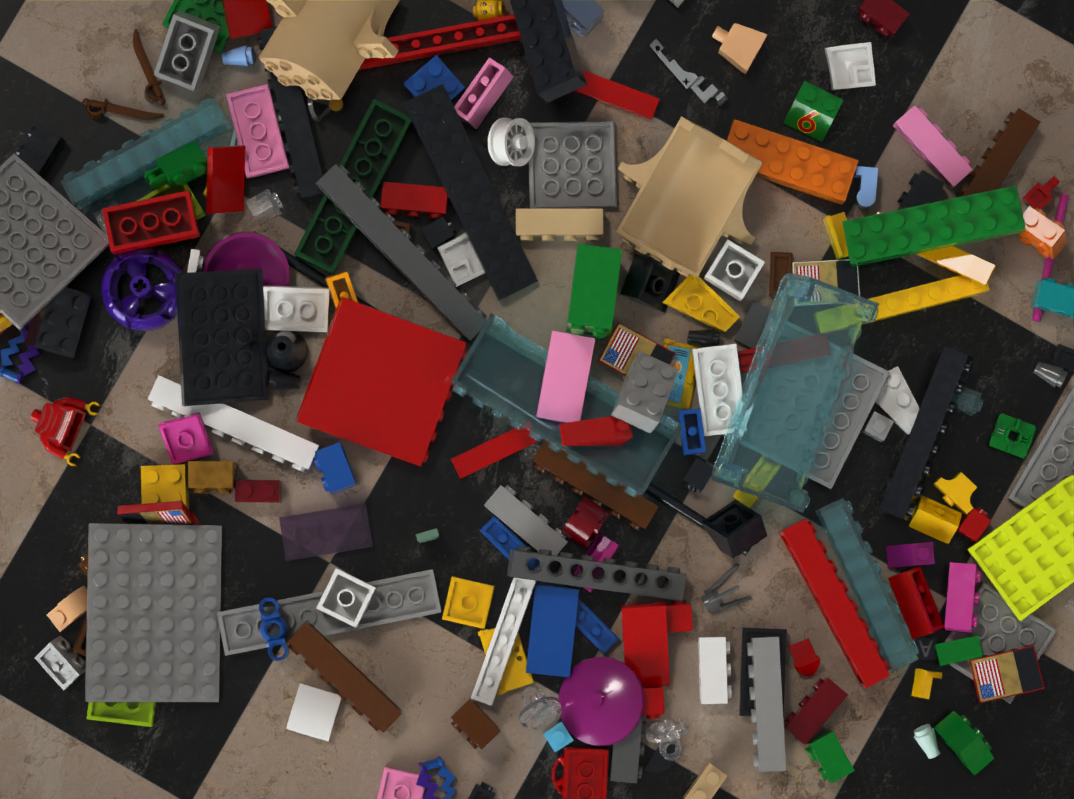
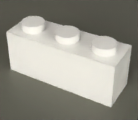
(714, 670)

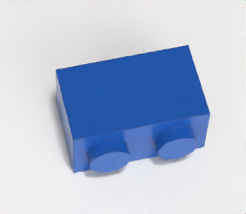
(692, 432)

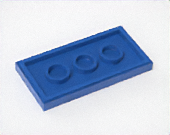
(552, 631)

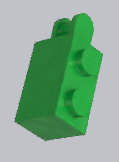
(178, 167)

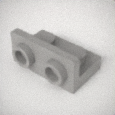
(61, 662)

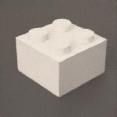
(734, 270)
(346, 598)

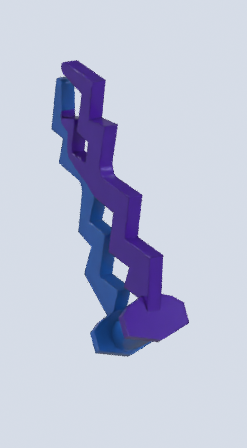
(25, 368)
(423, 779)

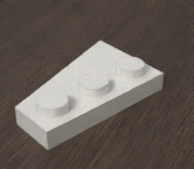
(898, 400)

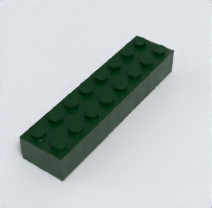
(368, 163)

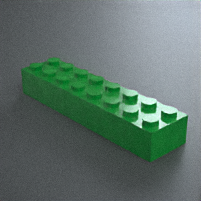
(934, 226)

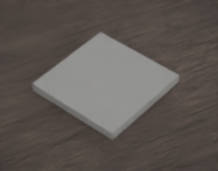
(573, 165)
(1001, 630)

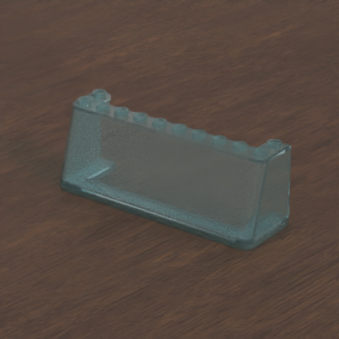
(508, 375)
(791, 390)

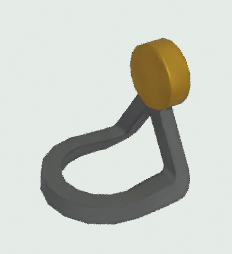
(334, 104)

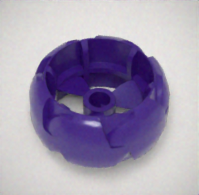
(125, 310)

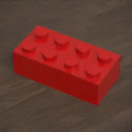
(151, 222)

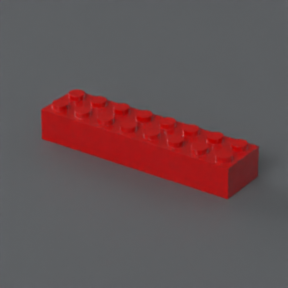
(834, 603)

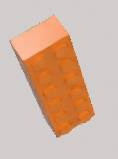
(796, 162)

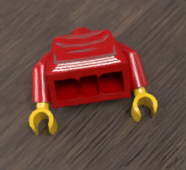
(60, 424)

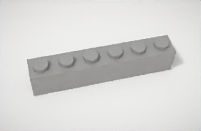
(767, 704)

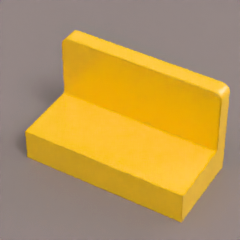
(836, 234)
(935, 520)

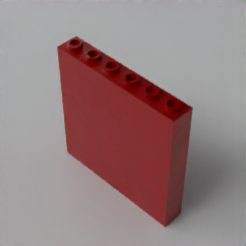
(381, 381)

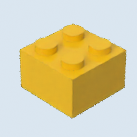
(164, 484)

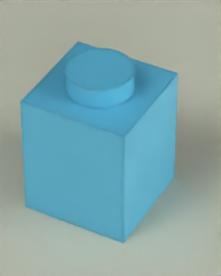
(558, 736)

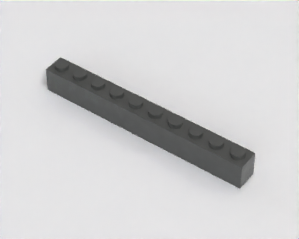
(401, 252)

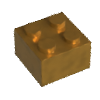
(212, 476)

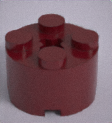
(585, 522)

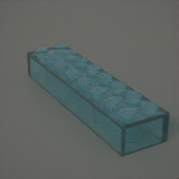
(139, 156)
(866, 584)

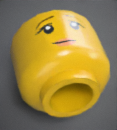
(489, 9)

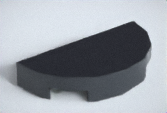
(658, 763)

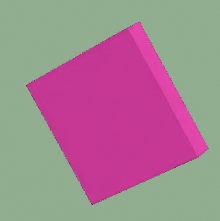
(186, 438)

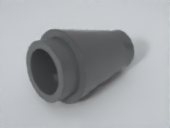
(1051, 374)

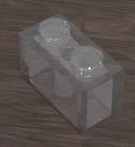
(265, 206)

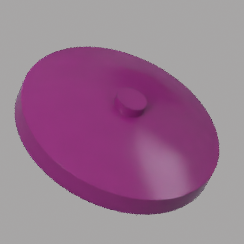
(249, 251)
(601, 701)

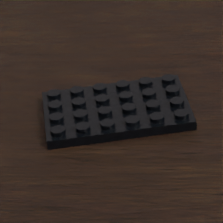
(221, 336)

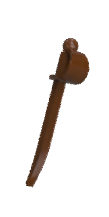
(153, 83)
(113, 108)

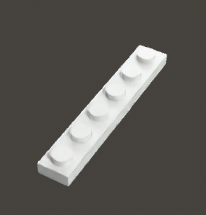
(503, 640)

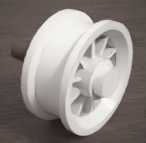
(510, 141)

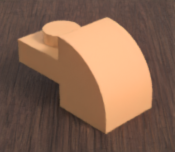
(69, 609)

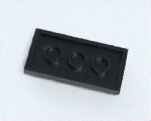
(745, 703)

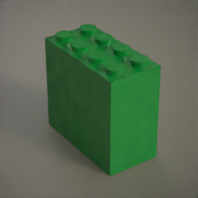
(593, 291)

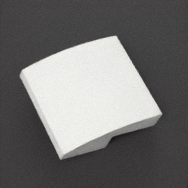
(314, 712)

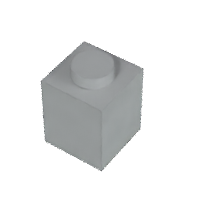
(877, 426)

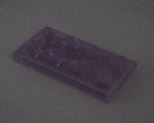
(326, 532)

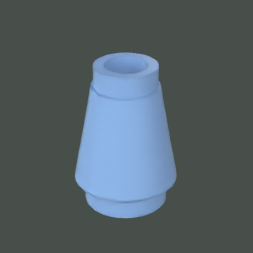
(239, 56)

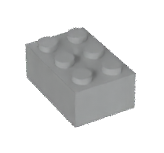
(186, 50)
(645, 392)

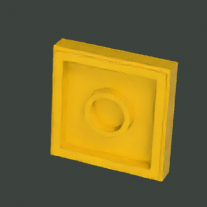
(468, 602)

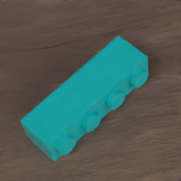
(1054, 297)

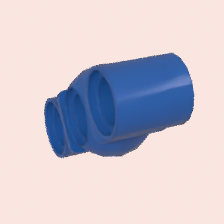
(280, 638)

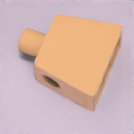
(739, 45)

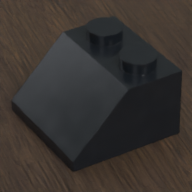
(649, 282)
(735, 528)

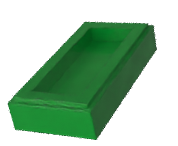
(958, 650)

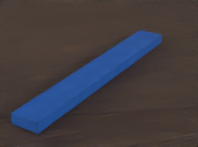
(586, 620)

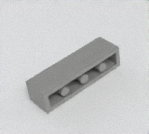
(524, 522)

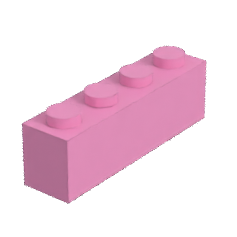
(933, 147)

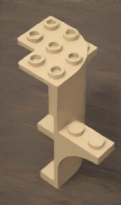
(326, 43)
(688, 198)

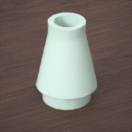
(927, 740)

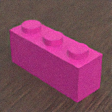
(962, 597)

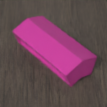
(599, 548)

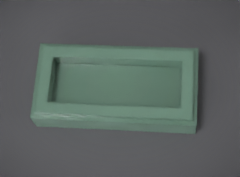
(428, 535)

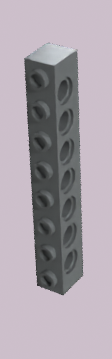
(671, 589)

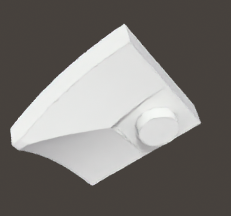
(851, 66)
(460, 259)

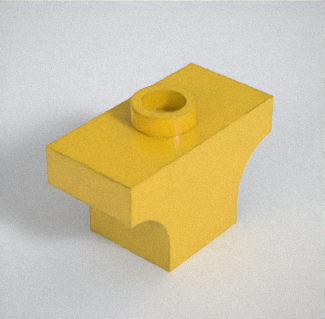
(956, 491)

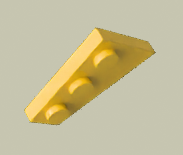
(702, 303)

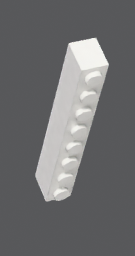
(238, 425)

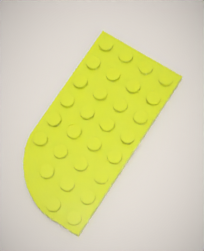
(1032, 551)

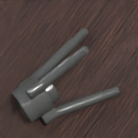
(713, 600)

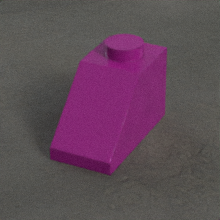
(910, 555)

